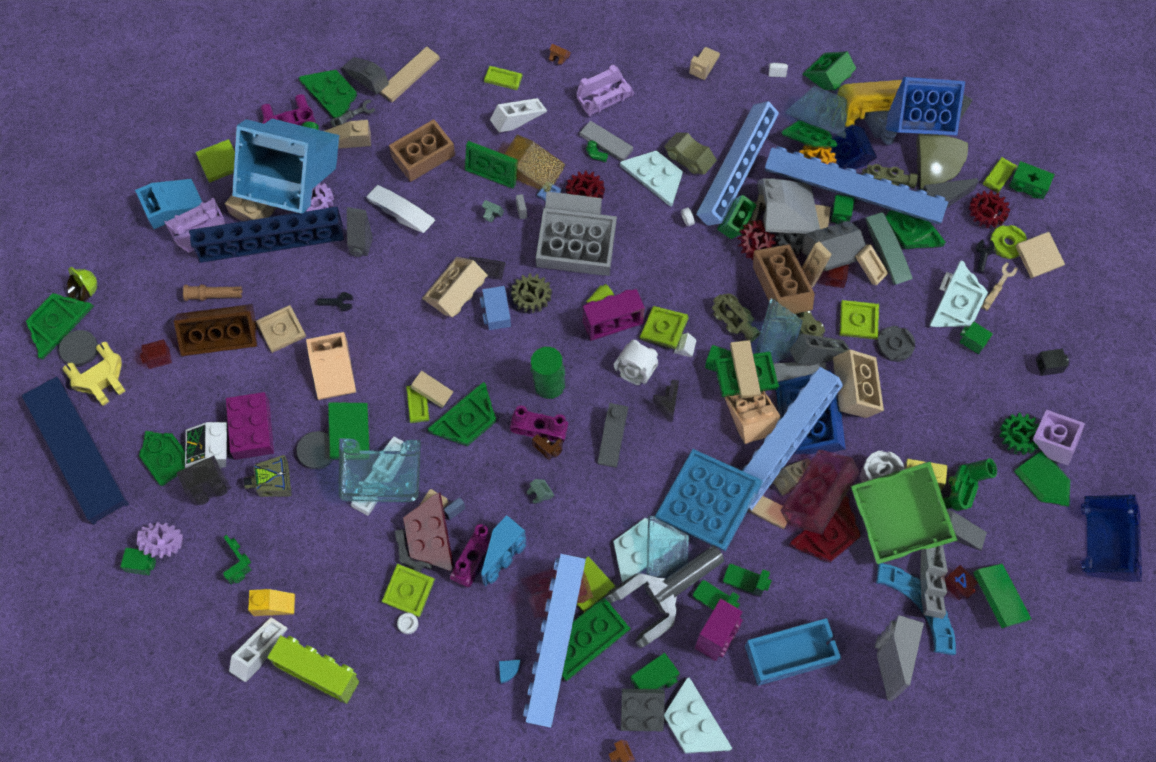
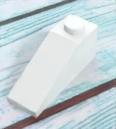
(515, 114)
(256, 650)

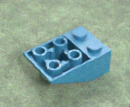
(166, 199)
(505, 542)

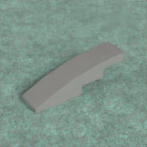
(933, 581)

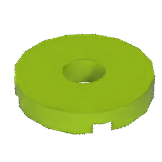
(1011, 232)

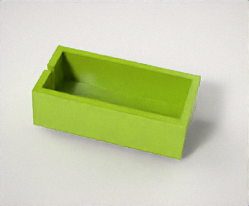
(313, 668)

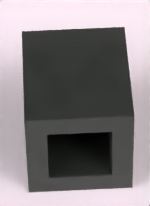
(1052, 362)

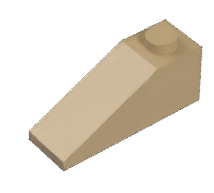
(353, 134)

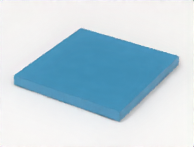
(709, 499)

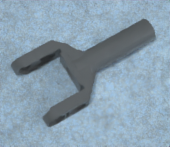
(665, 591)

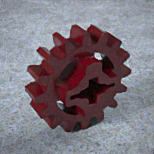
(586, 185)
(989, 209)
(754, 240)

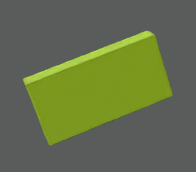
(503, 78)
(999, 175)
(417, 406)

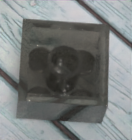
(204, 481)

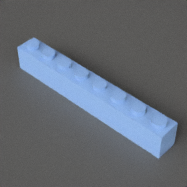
(737, 164)
(792, 429)
(555, 641)

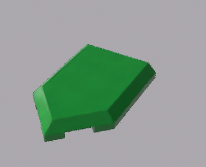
(809, 135)
(162, 456)
(1045, 480)

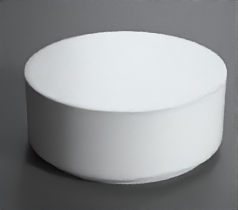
(687, 217)
(407, 623)

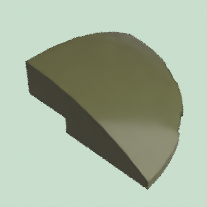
(939, 158)

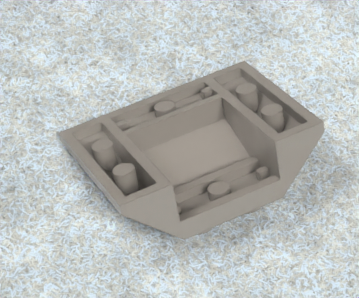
(788, 206)

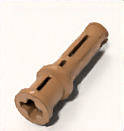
(202, 292)

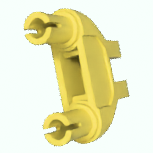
(98, 376)

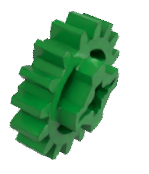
(1020, 434)

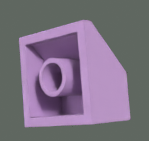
(1058, 436)

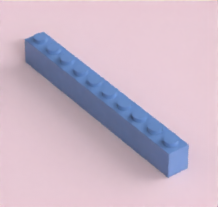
(854, 185)

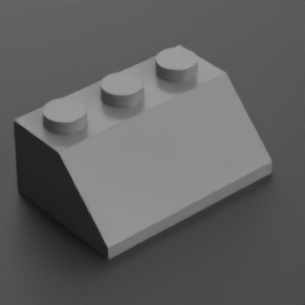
(573, 203)

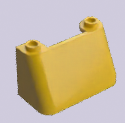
(867, 98)

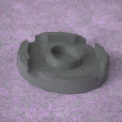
(895, 343)
(78, 348)
(314, 450)

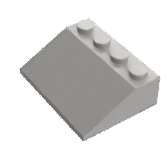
(576, 241)
(898, 653)

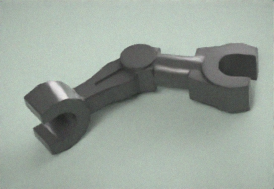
(350, 114)
(403, 554)

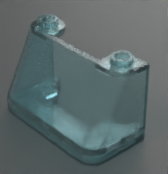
(379, 474)

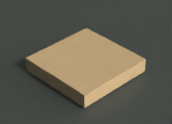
(1040, 255)
(281, 328)

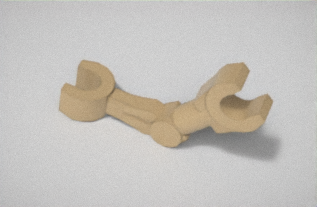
(997, 288)

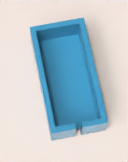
(792, 652)

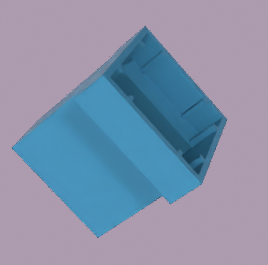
(281, 163)

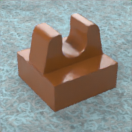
(562, 53)
(622, 752)

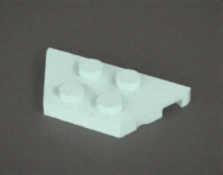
(656, 174)
(960, 300)
(632, 550)
(694, 723)

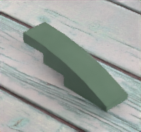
(888, 247)

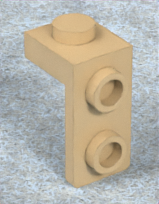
(703, 64)

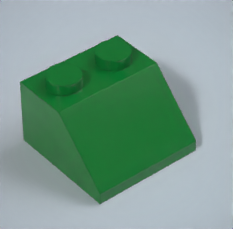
(831, 70)

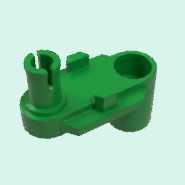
(965, 483)

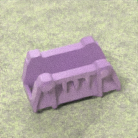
(601, 85)
(199, 217)

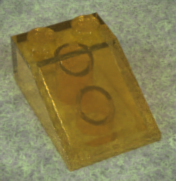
(535, 164)

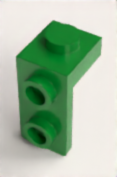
(239, 570)
(747, 580)
(710, 595)

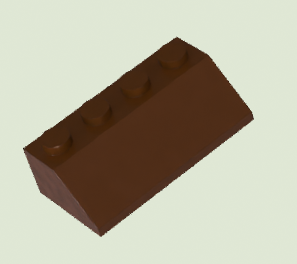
(216, 330)

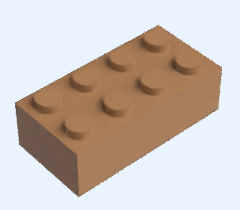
(783, 278)

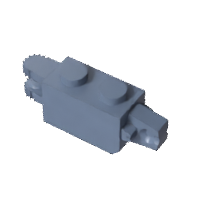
(877, 124)

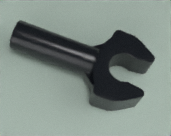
(984, 254)
(337, 301)

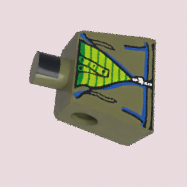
(271, 478)

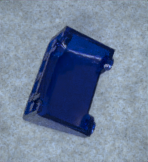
(1113, 537)

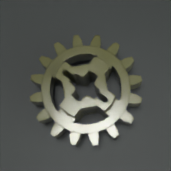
(527, 299)

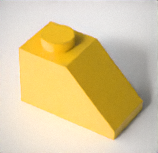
(271, 602)

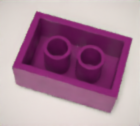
(613, 314)
(249, 425)
(719, 630)

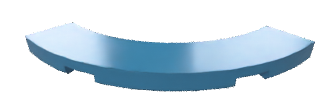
(910, 586)

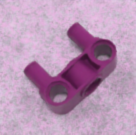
(295, 116)
(524, 423)
(467, 570)

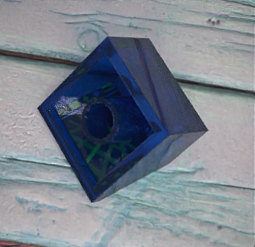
(854, 149)

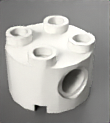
(636, 363)
(880, 464)

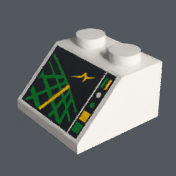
(206, 441)

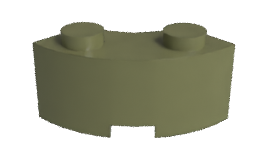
(690, 153)

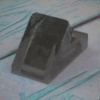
(667, 403)

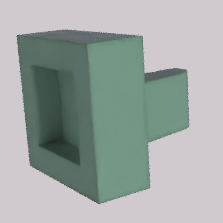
(491, 210)
(542, 490)

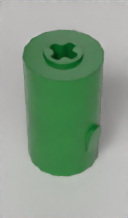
(548, 372)

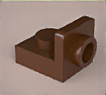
(544, 446)

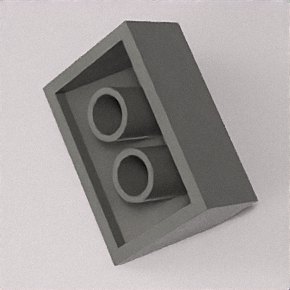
(841, 240)

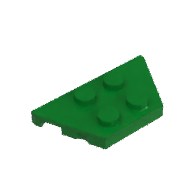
(330, 91)
(913, 231)
(54, 321)
(467, 418)

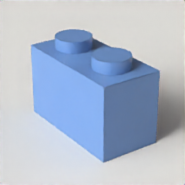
(496, 307)

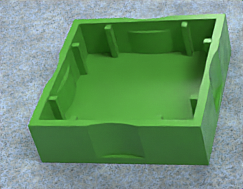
(903, 512)

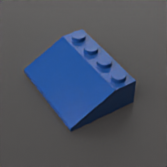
(926, 106)
(828, 430)

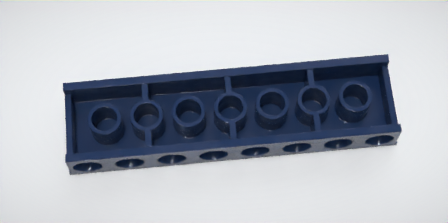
(267, 234)
(75, 450)

